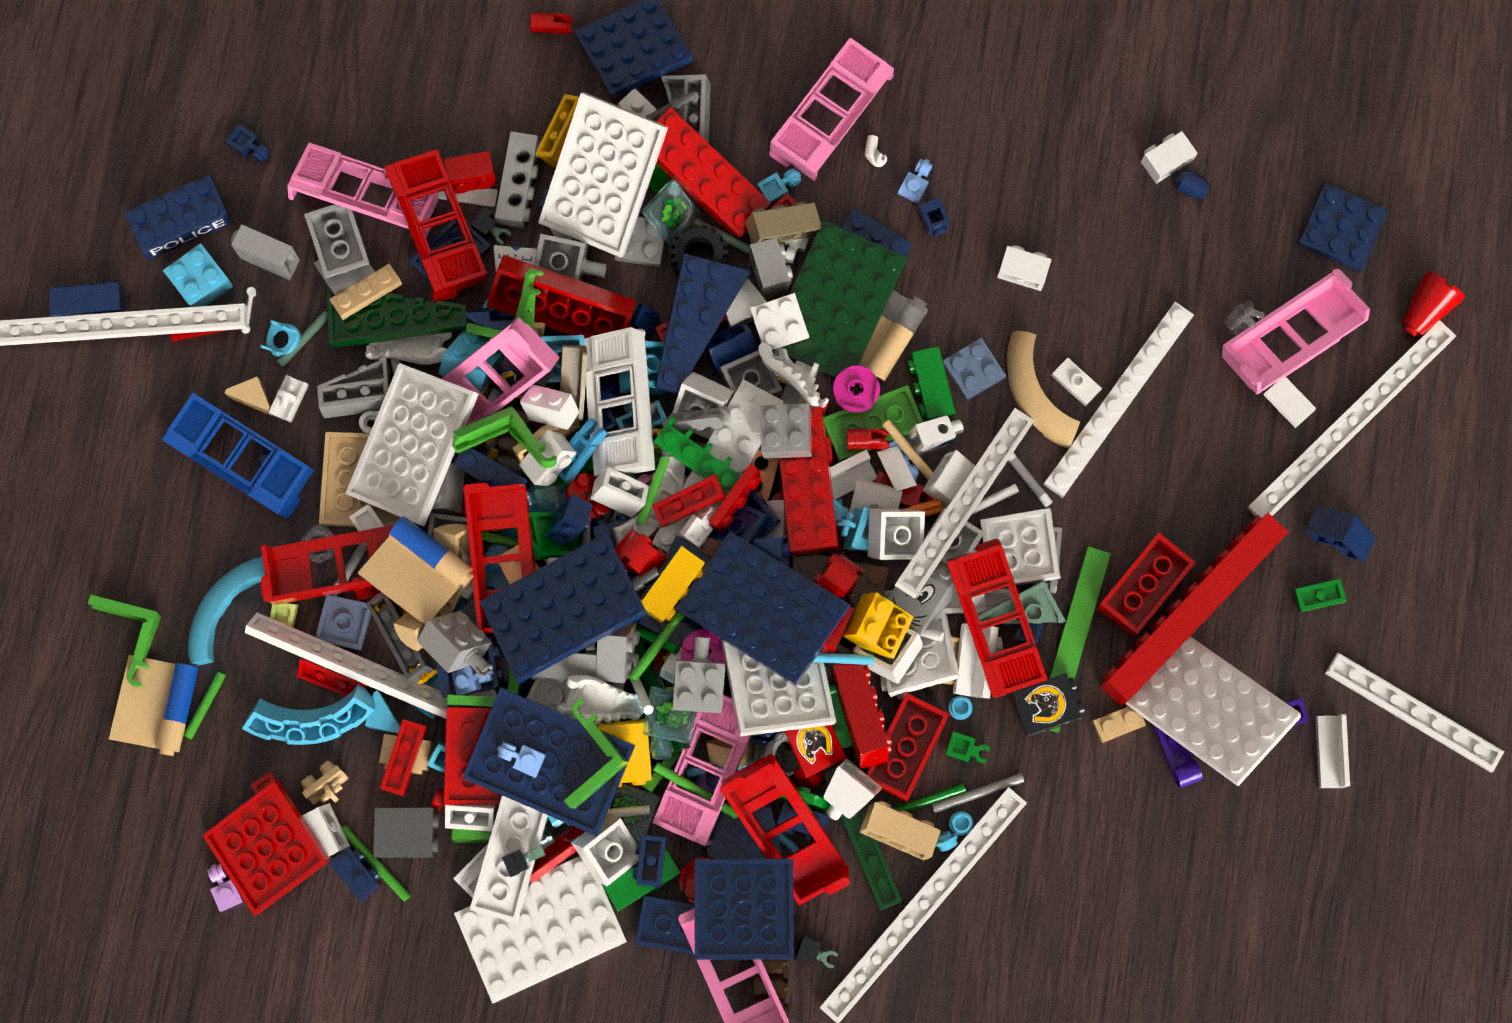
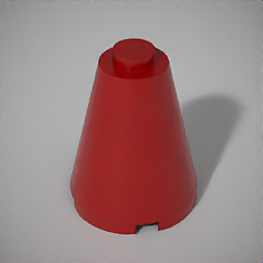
(1431, 303)

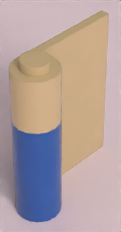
(416, 571)
(159, 709)

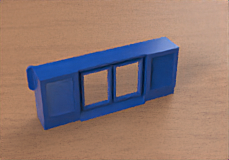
(276, 481)

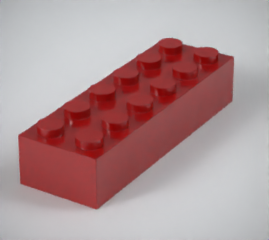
(707, 175)
(563, 301)
(810, 496)

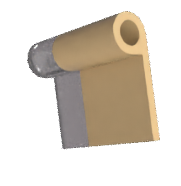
(893, 333)

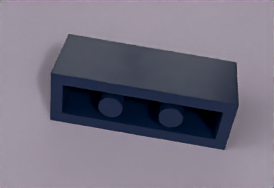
(86, 299)
(488, 468)

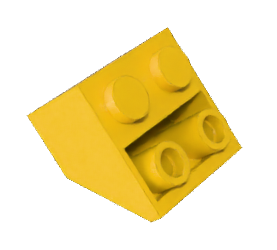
(878, 625)

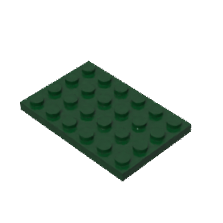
(842, 297)

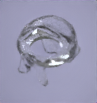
(1241, 318)
(318, 530)

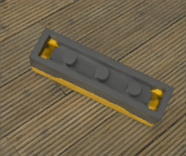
(416, 665)

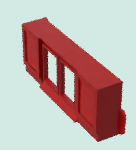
(451, 266)
(490, 510)
(289, 567)
(981, 573)
(815, 866)

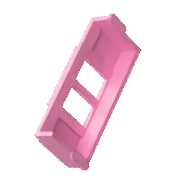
(805, 145)
(320, 169)
(1327, 301)
(523, 349)
(687, 812)
(766, 1011)

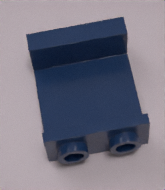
(446, 682)

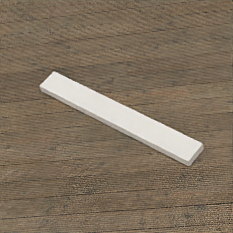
(1414, 712)

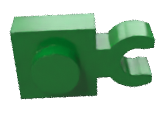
(963, 747)

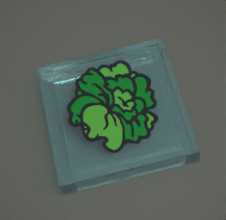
(670, 211)
(665, 721)
(630, 796)

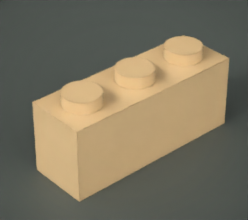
(900, 830)

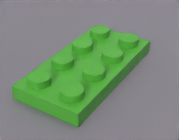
(895, 405)

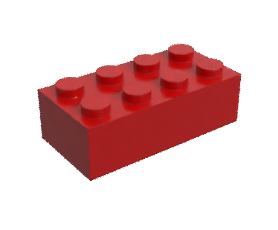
(1145, 585)
(861, 714)
(912, 739)

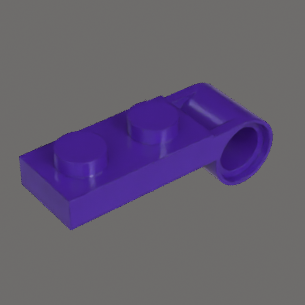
(1179, 759)

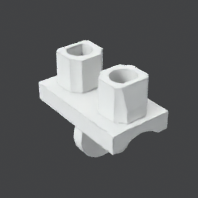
(288, 398)

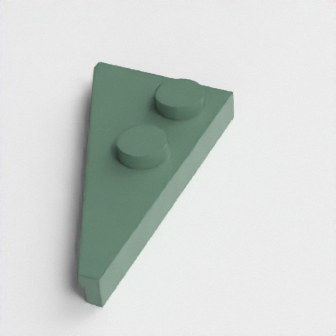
(1037, 605)

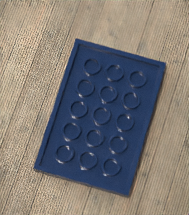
(562, 608)
(763, 608)
(568, 763)

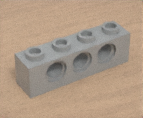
(507, 214)

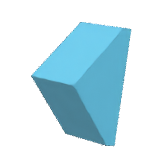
(382, 716)

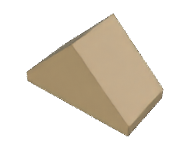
(250, 394)
(719, 752)

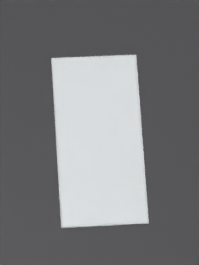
(896, 468)

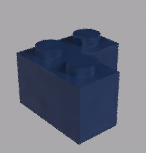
(1341, 531)

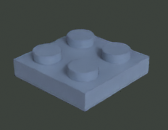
(974, 369)
(344, 623)

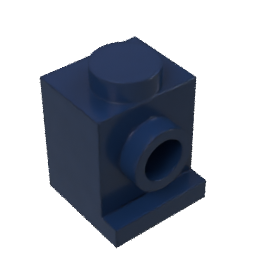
(934, 210)

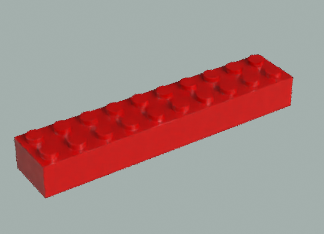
(1198, 604)

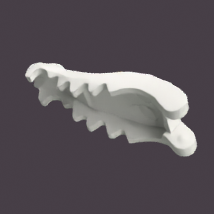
(417, 350)
(791, 374)
(600, 700)

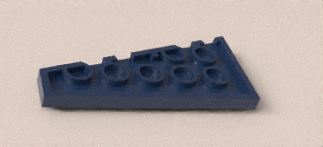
(699, 304)

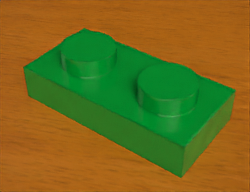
(1319, 595)

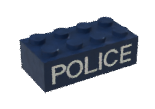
(178, 217)

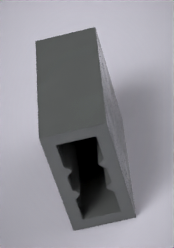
(405, 832)

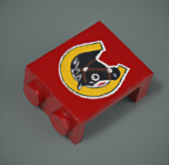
(814, 749)

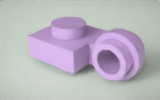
(226, 893)

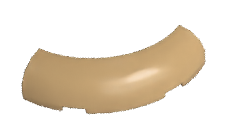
(1029, 395)
(456, 540)

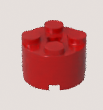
(638, 554)
(840, 576)

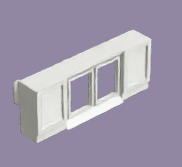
(629, 448)

